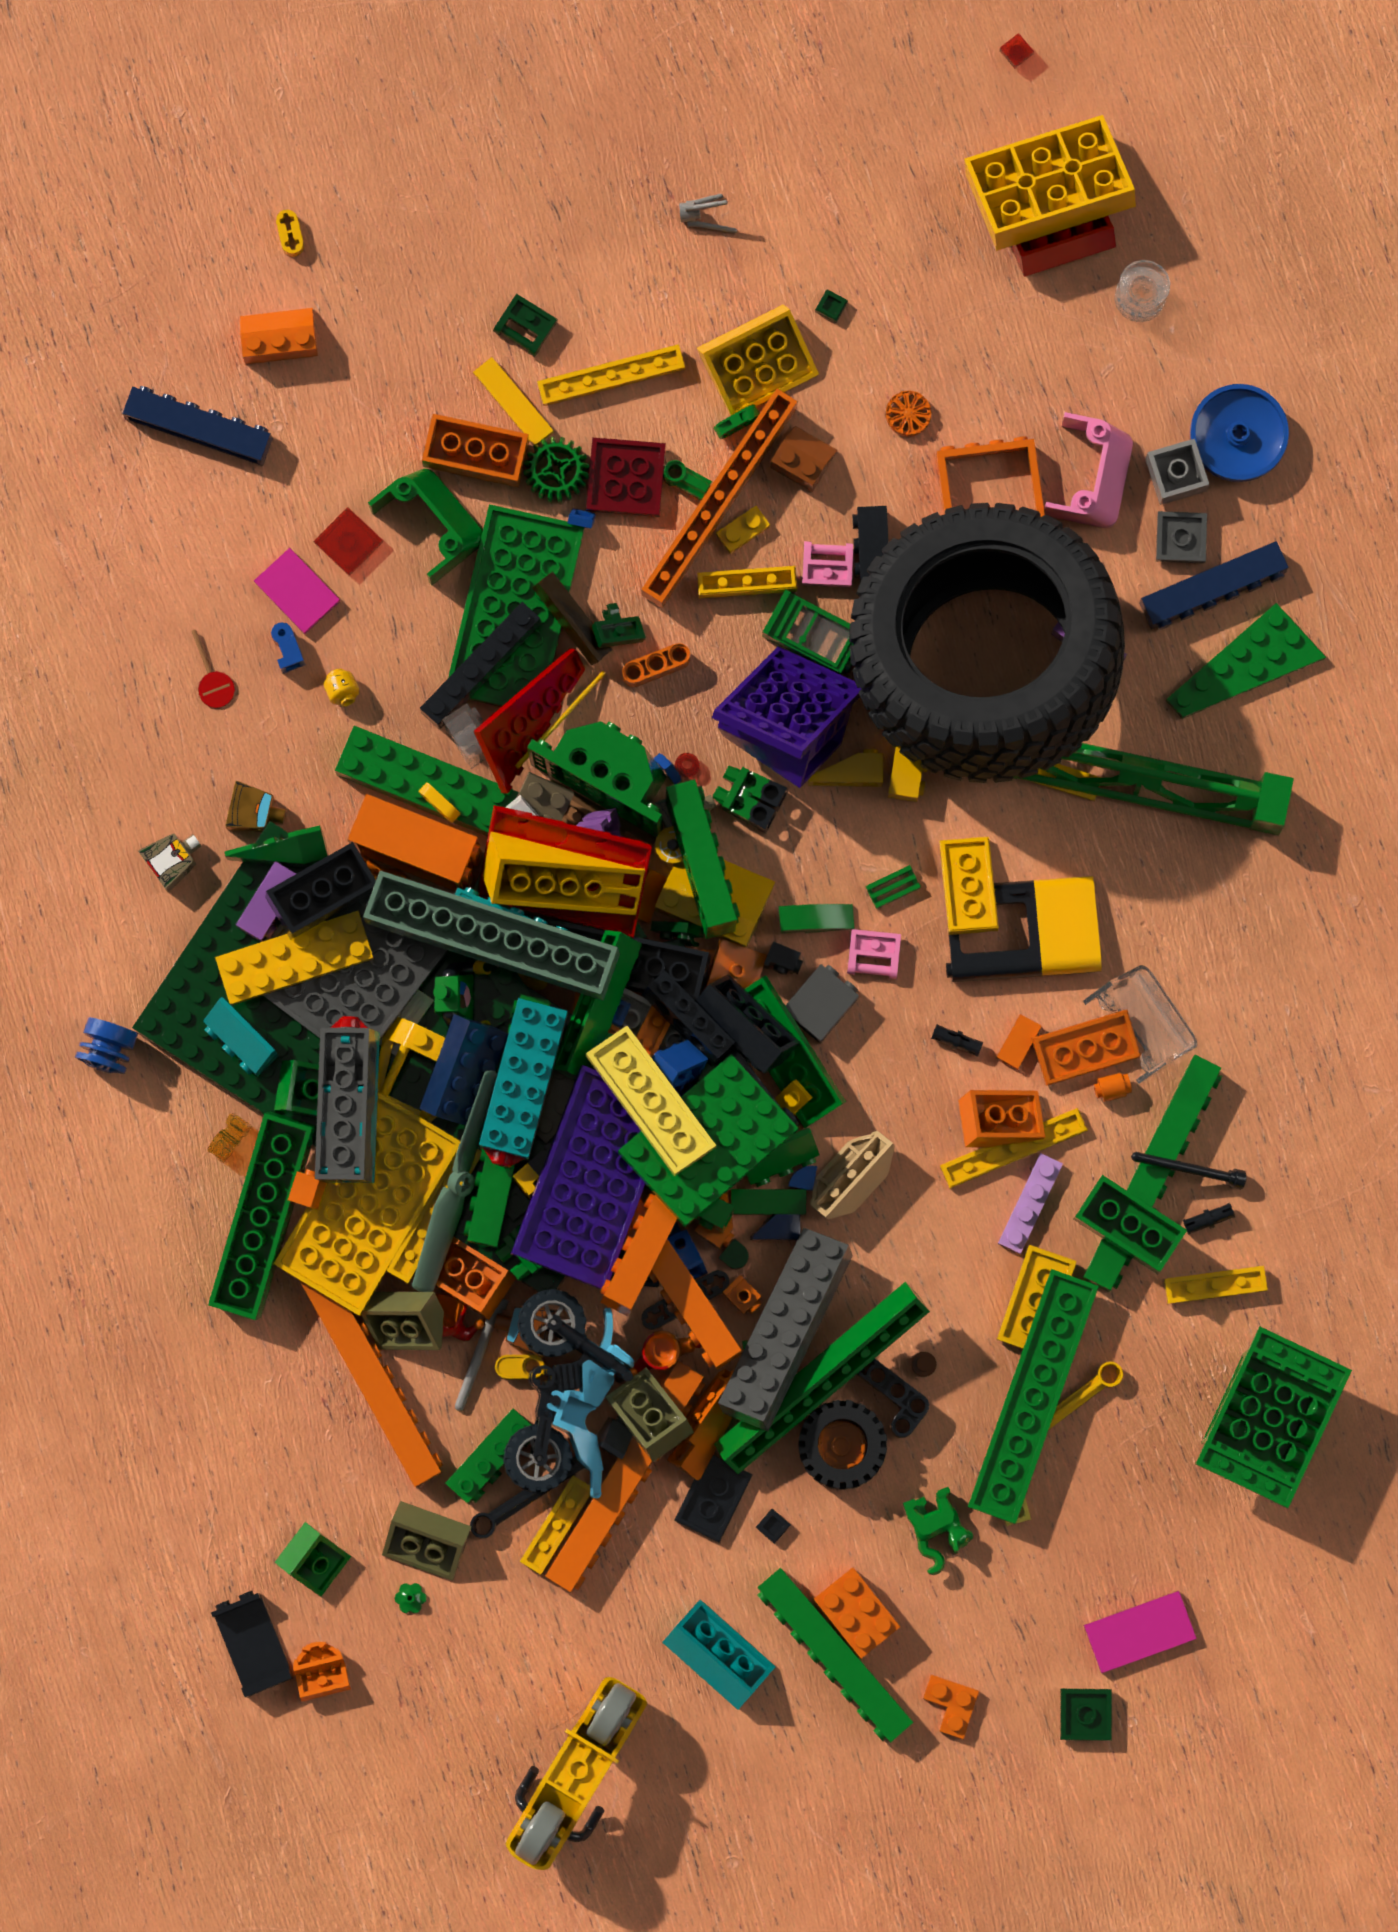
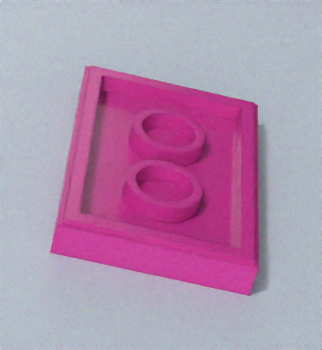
(297, 591)

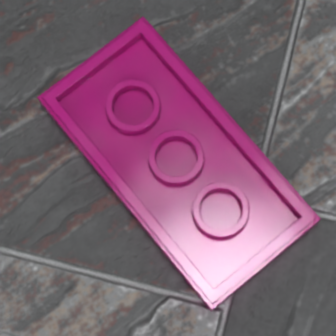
(1140, 1632)

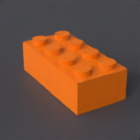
(475, 450)

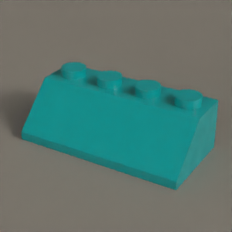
(719, 1654)

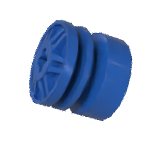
(106, 1045)

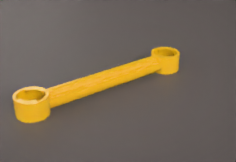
(1085, 1393)

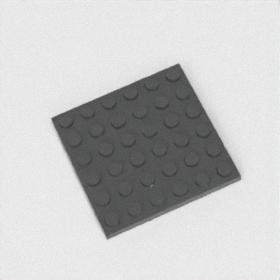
(371, 990)

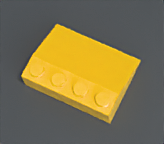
(758, 360)
(749, 892)

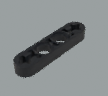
(654, 1308)

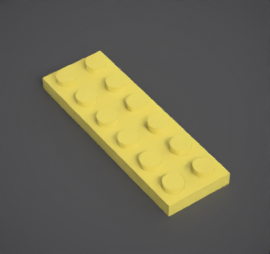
(650, 1100)

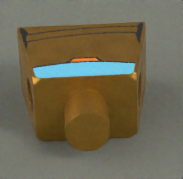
(252, 809)

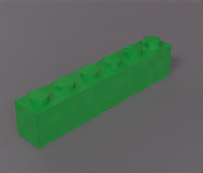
(593, 1016)

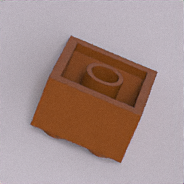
(803, 458)

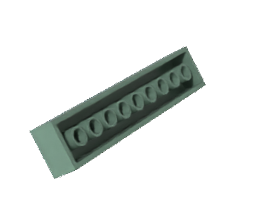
(491, 935)

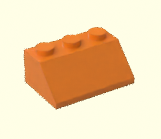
(278, 336)

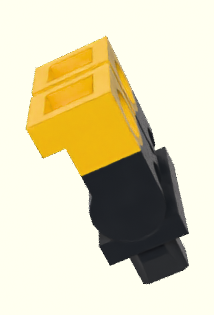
(528, 1175)

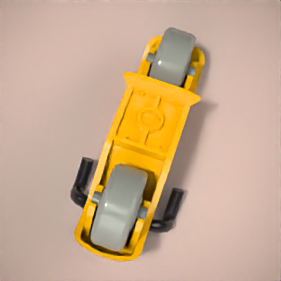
(574, 1776)

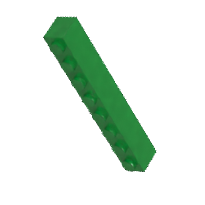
(835, 1655)

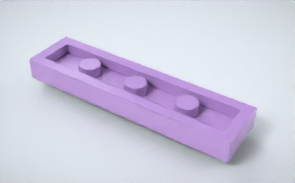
(1030, 1203)

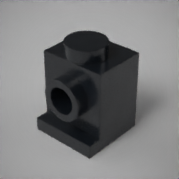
(783, 959)

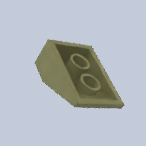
(650, 1414)

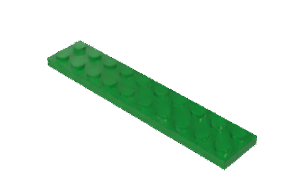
(1033, 1396)

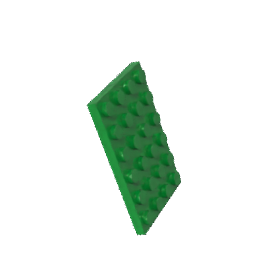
(739, 1121)

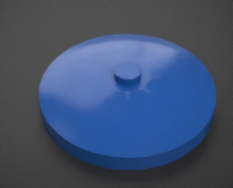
(1240, 432)

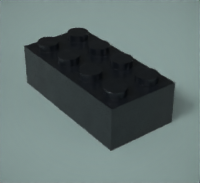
(321, 890)
(747, 1023)

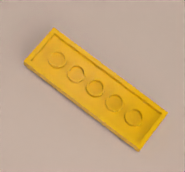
(288, 962)

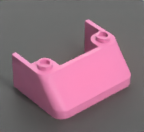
(1102, 505)

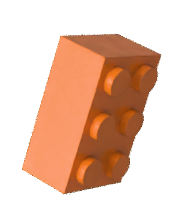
(473, 1279)
(856, 1613)

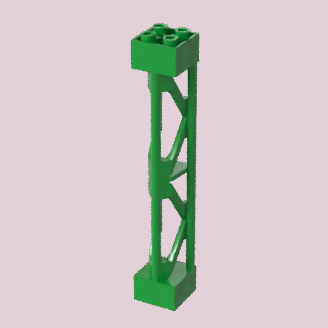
(1267, 797)

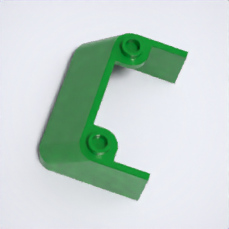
(463, 532)

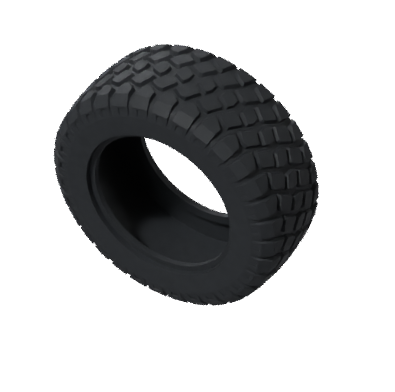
(975, 553)

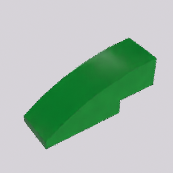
(816, 918)

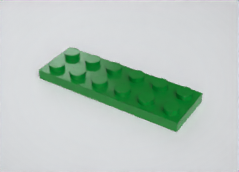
(802, 1062)

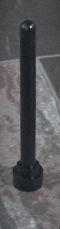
(1234, 1178)

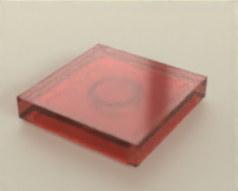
(348, 541)

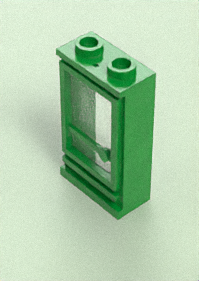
(810, 633)

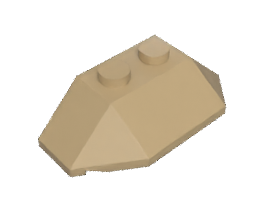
(852, 1175)

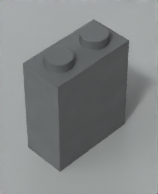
(822, 1002)

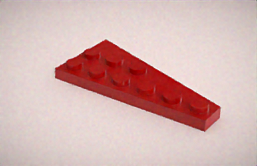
(526, 717)

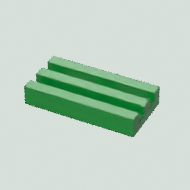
(911, 877)

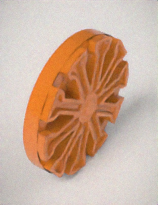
(908, 413)

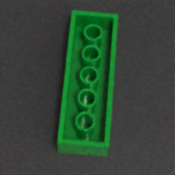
(701, 859)

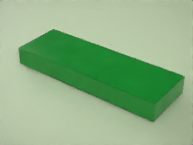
(768, 1201)

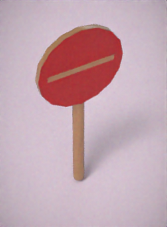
(216, 687)

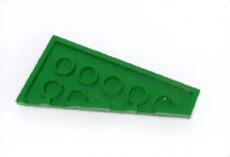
(1256, 657)

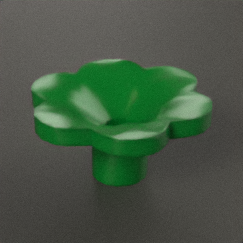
(418, 1598)

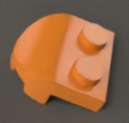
(320, 1671)

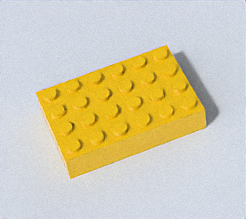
(1050, 182)

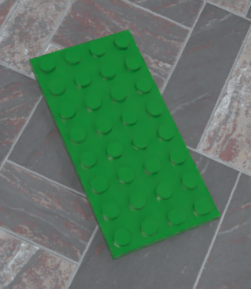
(511, 558)

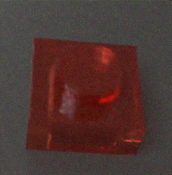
(1016, 50)

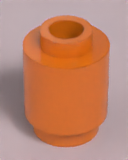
(1112, 1087)

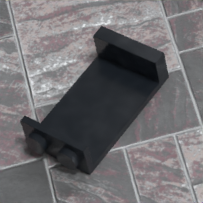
(252, 1643)

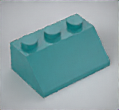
(239, 1038)

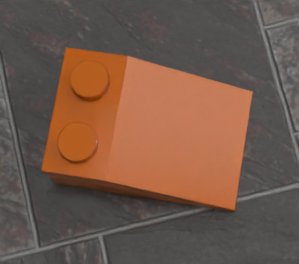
(1000, 1117)

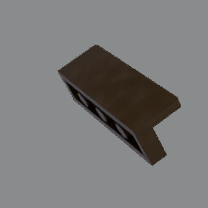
(570, 617)

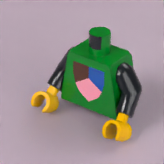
(455, 990)

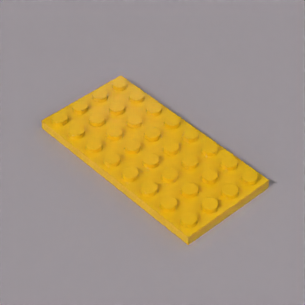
(360, 1226)

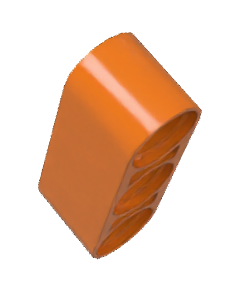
(665, 656)

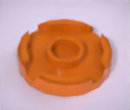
(842, 1445)

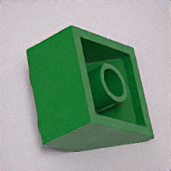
(312, 1559)

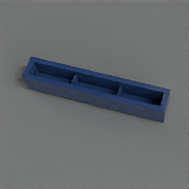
(197, 426)
(1214, 585)

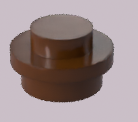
(923, 1364)

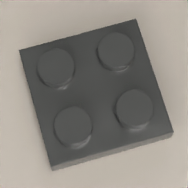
(1181, 537)

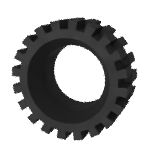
(842, 1478)

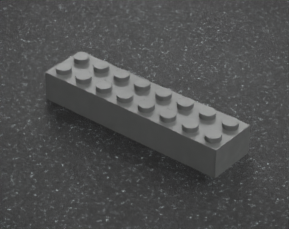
(785, 1329)

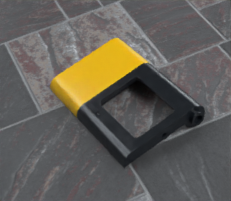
(1059, 928)

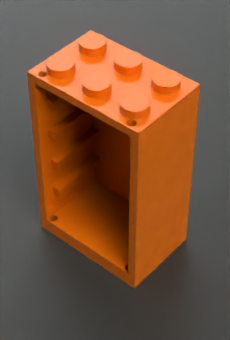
(415, 844)

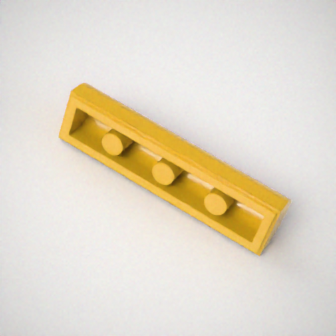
(746, 582)

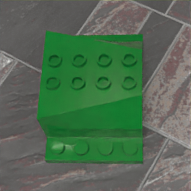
(607, 770)
(1272, 1416)

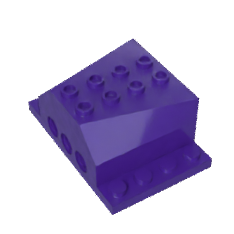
(789, 714)

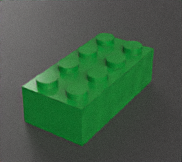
(1130, 1224)

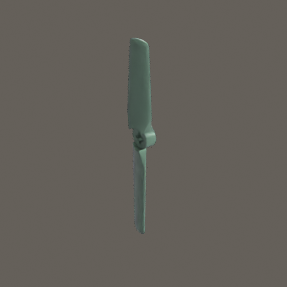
(451, 1199)

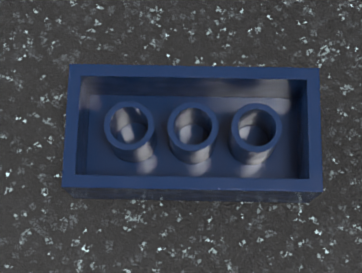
(463, 1059)

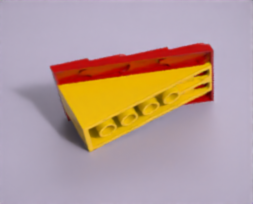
(564, 870)

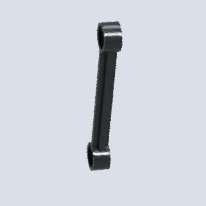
(515, 1504)

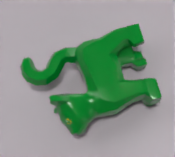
(934, 1523)

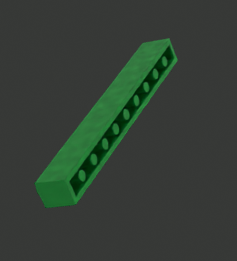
(1167, 1143)
(493, 1190)
(827, 1374)

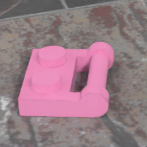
(827, 572)
(877, 946)

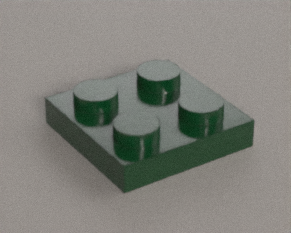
(1085, 1714)

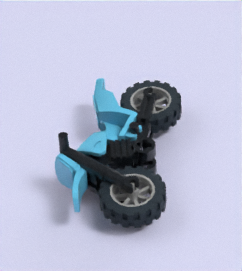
(558, 1400)

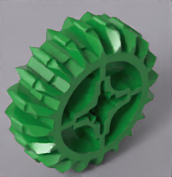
(565, 464)

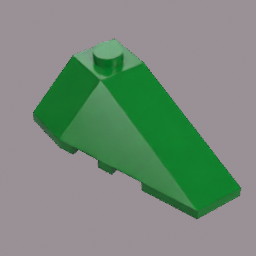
(298, 850)

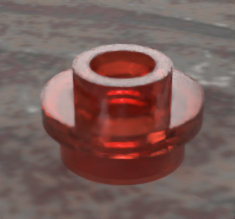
(687, 772)

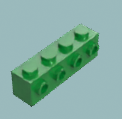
(486, 1461)

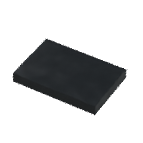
(713, 1499)

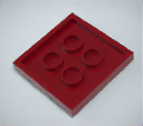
(625, 477)

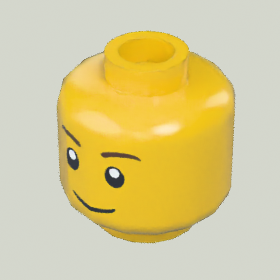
(341, 687)

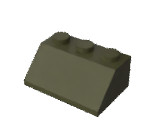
(405, 1320)
(426, 1540)

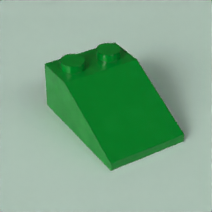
(298, 1088)

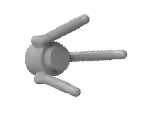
(691, 211)

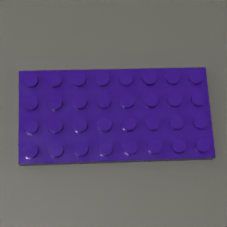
(584, 1188)

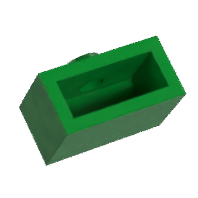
(716, 1216)

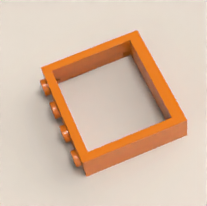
(994, 447)

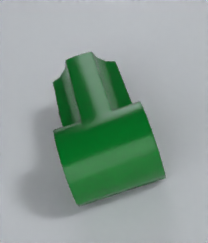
(688, 481)

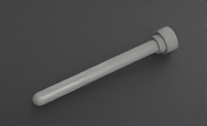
(478, 1356)

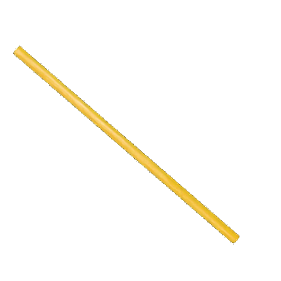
(565, 714)

